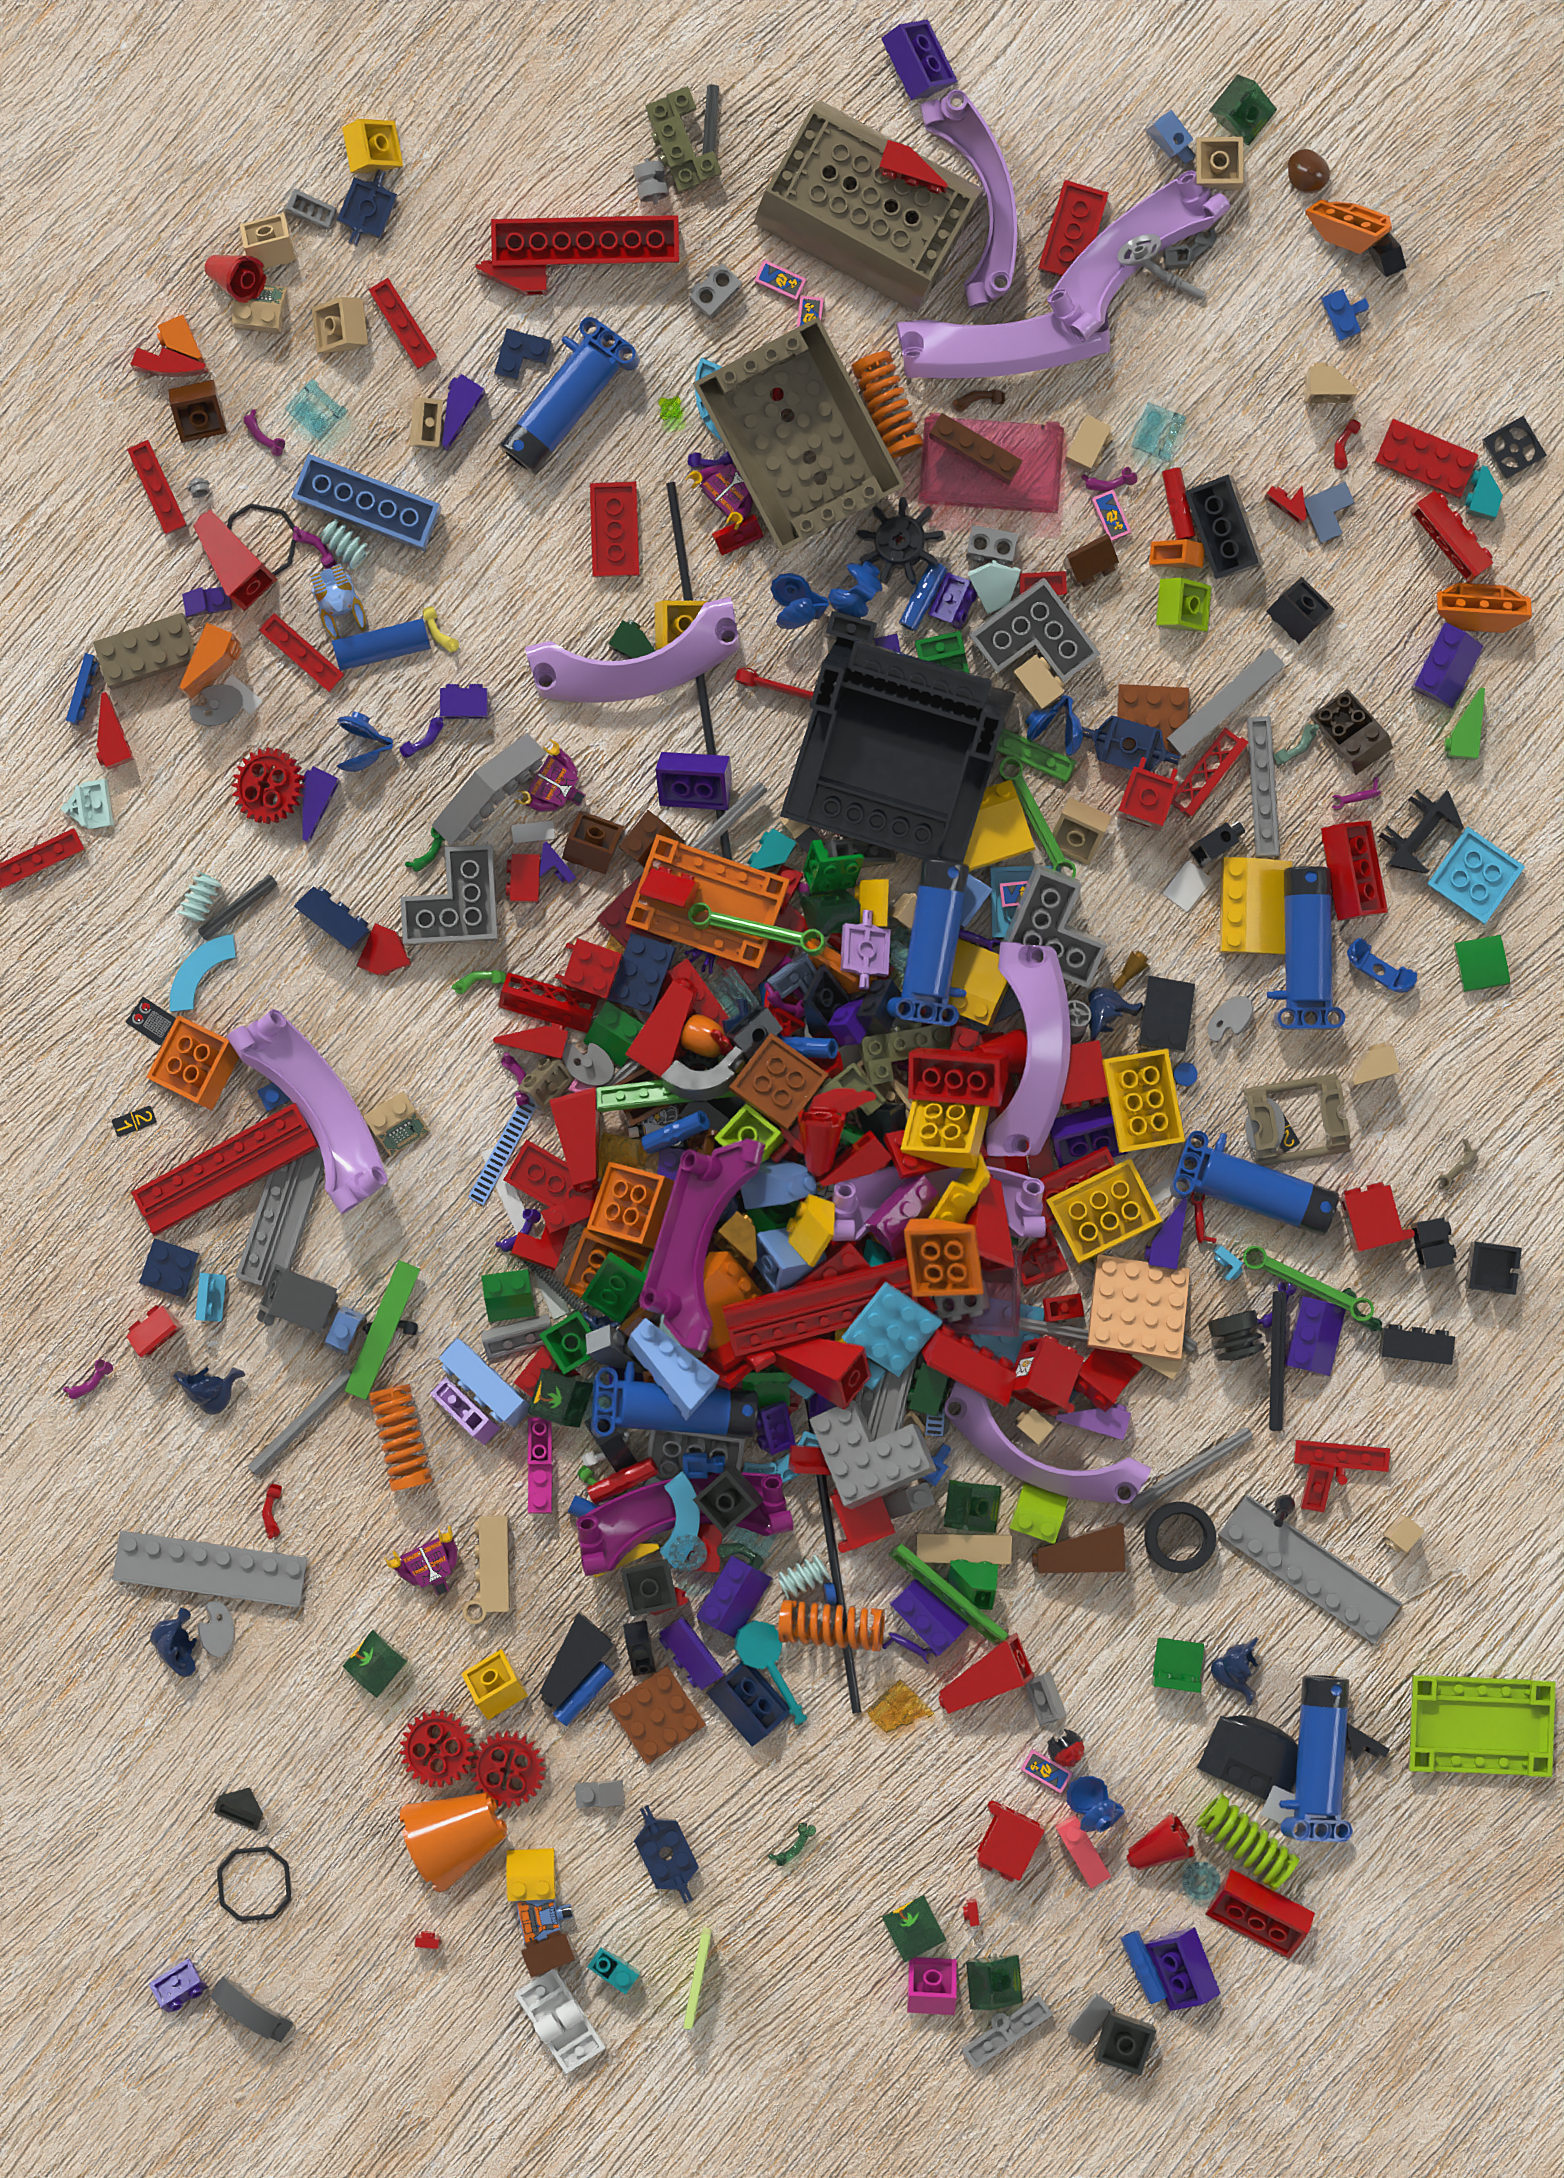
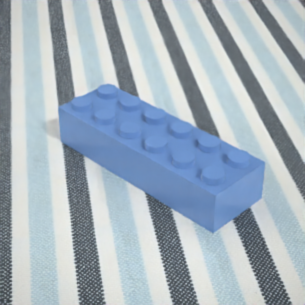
(366, 502)

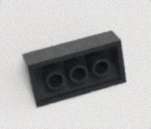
(1224, 527)

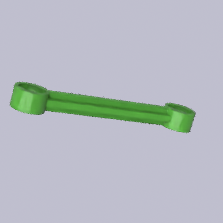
(1036, 817)
(756, 929)
(1308, 1283)

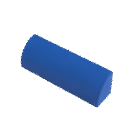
(381, 644)

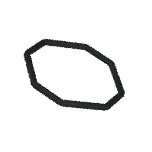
(275, 510)
(287, 1882)

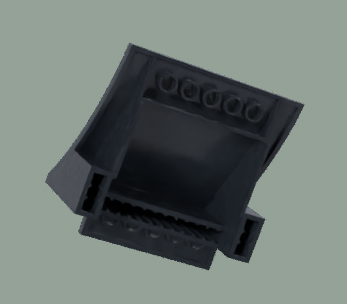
(897, 751)

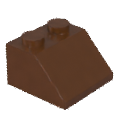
(197, 411)
(1091, 561)
(642, 836)
(592, 842)
(638, 1115)
(548, 1953)

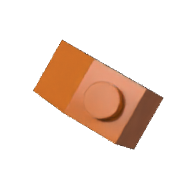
(179, 338)
(1177, 554)

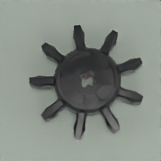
(909, 551)

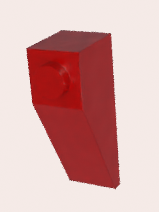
(111, 739)
(540, 1040)
(860, 1159)
(570, 1211)

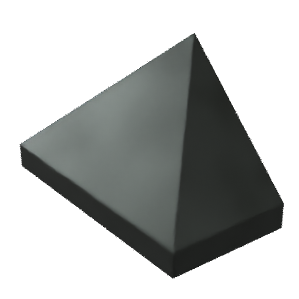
(240, 1807)

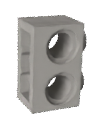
(720, 295)
(992, 539)
(962, 1305)

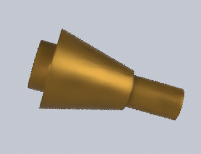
(1134, 965)

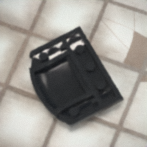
(1250, 1755)

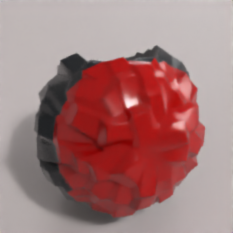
(1067, 1749)

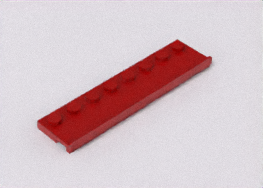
(225, 1169)
(810, 1307)

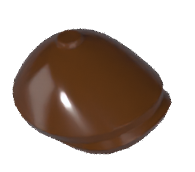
(1308, 171)

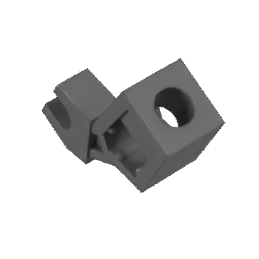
(1200, 245)

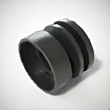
(1236, 1335)

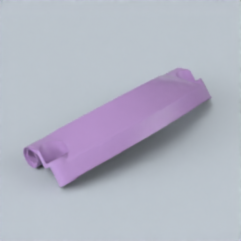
(971, 137)
(1096, 274)
(978, 351)
(597, 681)
(1047, 1019)
(300, 1071)
(862, 1196)
(1092, 1485)

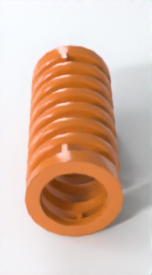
(894, 447)
(395, 1398)
(874, 1642)

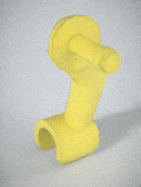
(447, 642)

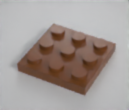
(1155, 707)
(778, 1081)
(657, 1714)

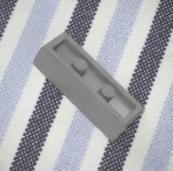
(515, 1336)

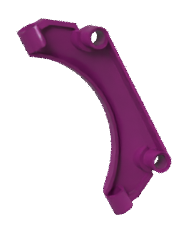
(677, 1266)

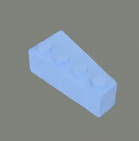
(673, 1367)
(485, 1383)

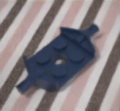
(1148, 740)
(669, 1873)

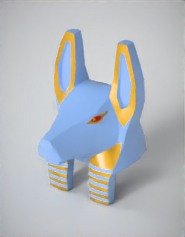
(335, 598)

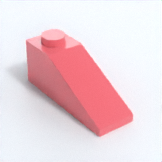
(1083, 1851)

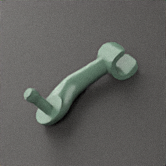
(1307, 737)

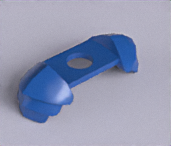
(1395, 980)

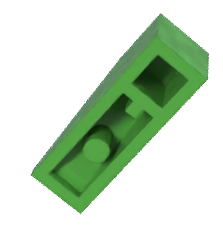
(1466, 734)

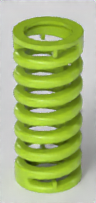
(1220, 1809)

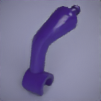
(695, 460)
(435, 726)
(978, 939)
(531, 1216)
(1267, 1319)
(909, 1645)

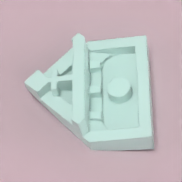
(994, 584)
(90, 805)

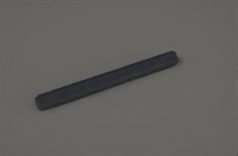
(1277, 1360)

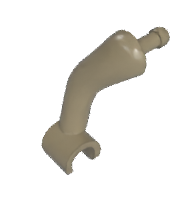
(1461, 1165)

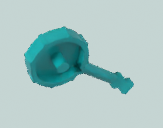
(759, 1647)

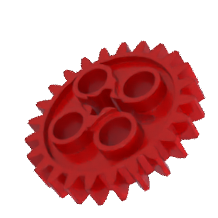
(250, 780)
(422, 1734)
(528, 1774)

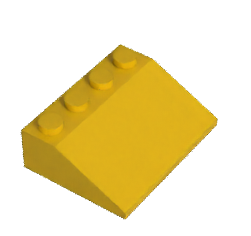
(999, 828)
(1252, 906)
(979, 976)
(1143, 1100)
(945, 1132)
(1104, 1211)

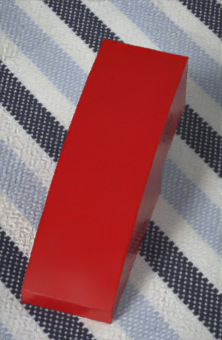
(167, 364)

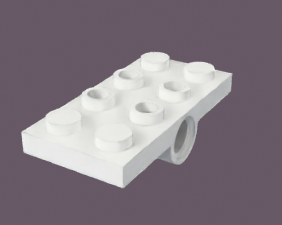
(559, 2020)

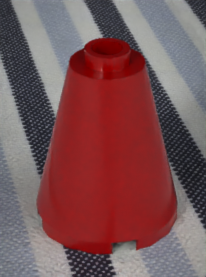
(237, 275)
(1012, 1043)
(820, 1137)
(1161, 1845)

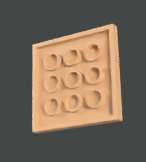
(1138, 1308)

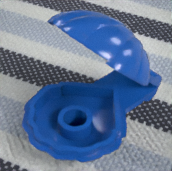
(854, 601)
(800, 602)
(1039, 721)
(359, 725)
(1090, 1797)

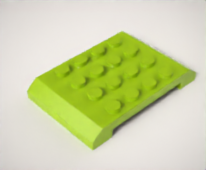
(1482, 1725)

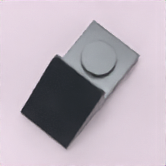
(1357, 1741)

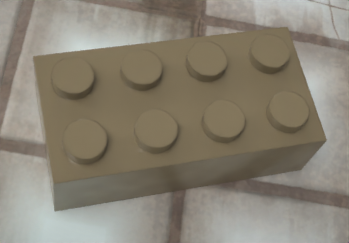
(145, 651)

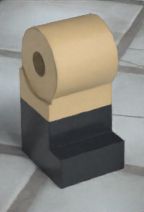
(801, 833)

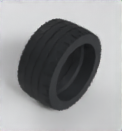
(1203, 1554)

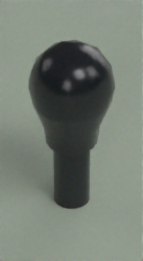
(1283, 1507)

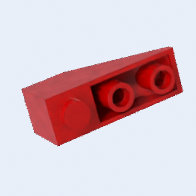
(904, 163)
(522, 279)

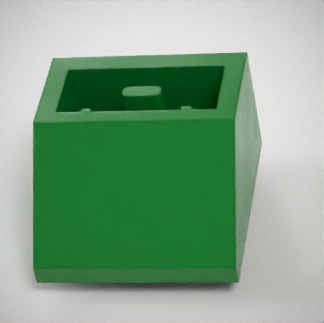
(974, 1581)

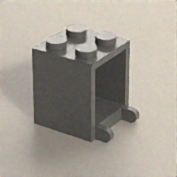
(296, 1299)

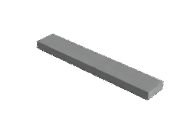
(1225, 702)
(1263, 786)

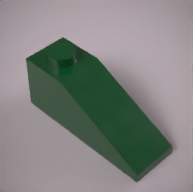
(630, 640)

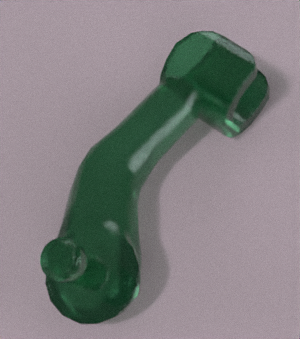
(1373, 1323)
(728, 1549)
(784, 1857)

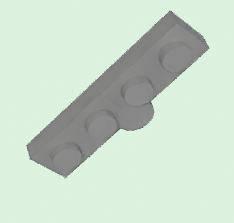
(1006, 2030)

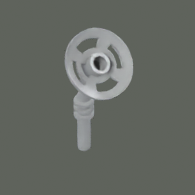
(1143, 253)

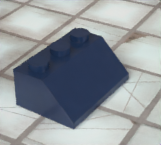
(333, 918)
(749, 1702)

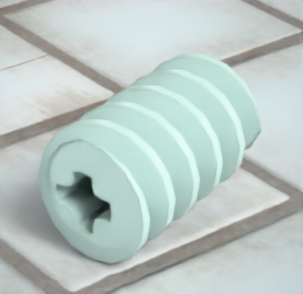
(344, 544)
(199, 897)
(803, 1576)

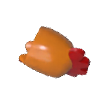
(705, 1037)

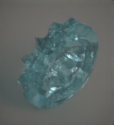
(696, 1559)
(1212, 1880)

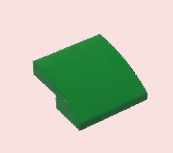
(944, 650)
(1482, 963)

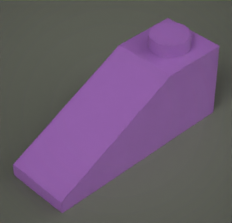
(465, 1411)
(1110, 1423)

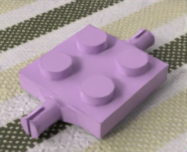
(865, 950)

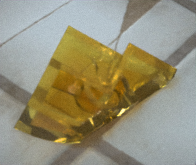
(620, 1151)
(898, 1708)

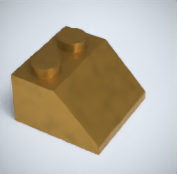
(740, 1239)

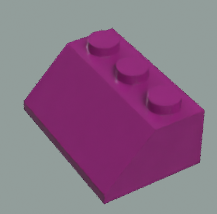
(911, 1200)

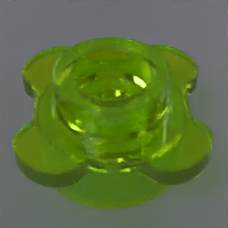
(670, 414)

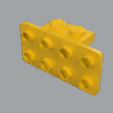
(962, 1193)

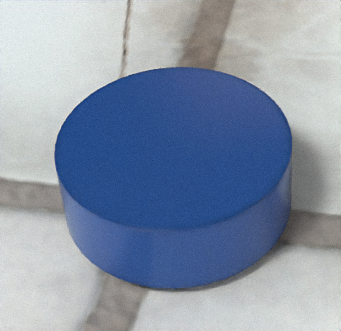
(1185, 1074)
(829, 1593)

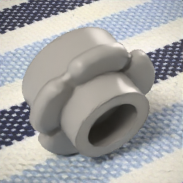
(199, 487)

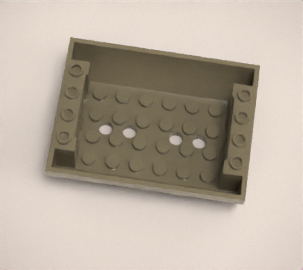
(852, 226)
(826, 421)

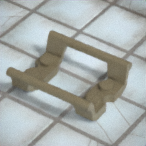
(1264, 1115)

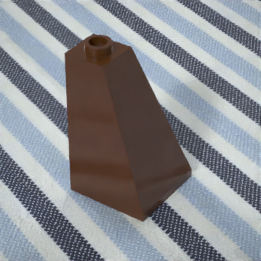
(1086, 1552)

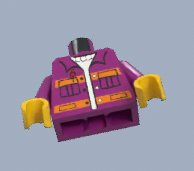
(725, 490)
(554, 783)
(428, 1562)

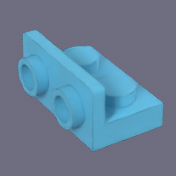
(1226, 1258)
(210, 1297)

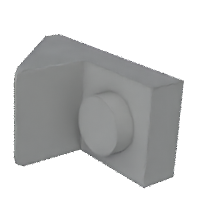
(599, 1793)

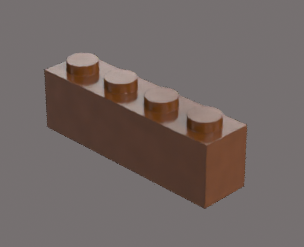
(975, 449)

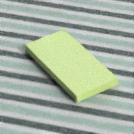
(697, 1978)

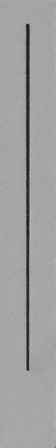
(726, 853)

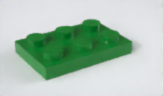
(614, 1287)

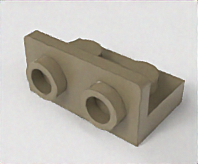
(546, 1082)

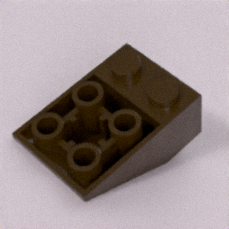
(1352, 731)

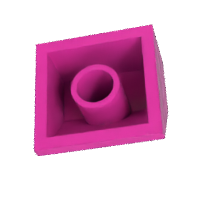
(932, 1986)

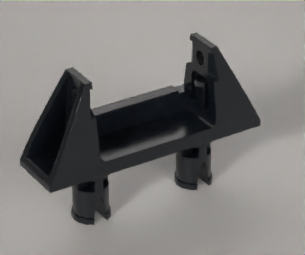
(1433, 812)

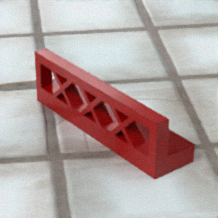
(1215, 777)
(546, 1006)
(807, 1460)

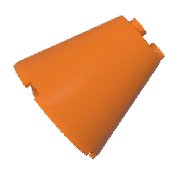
(451, 1836)

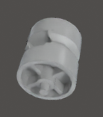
(650, 178)
(1079, 1019)

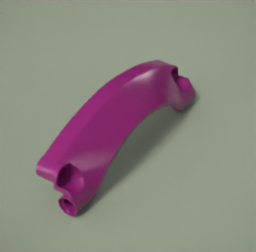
(630, 1519)

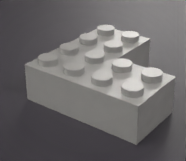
(1038, 620)
(488, 787)
(466, 910)
(1042, 922)
(868, 1467)

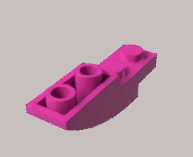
(540, 1466)

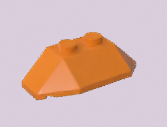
(1348, 224)
(1483, 607)
(832, 960)

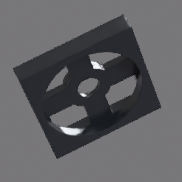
(1506, 435)

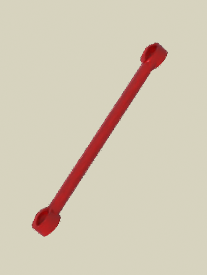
(753, 680)

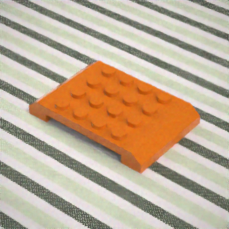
(725, 888)

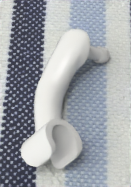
(590, 1458)

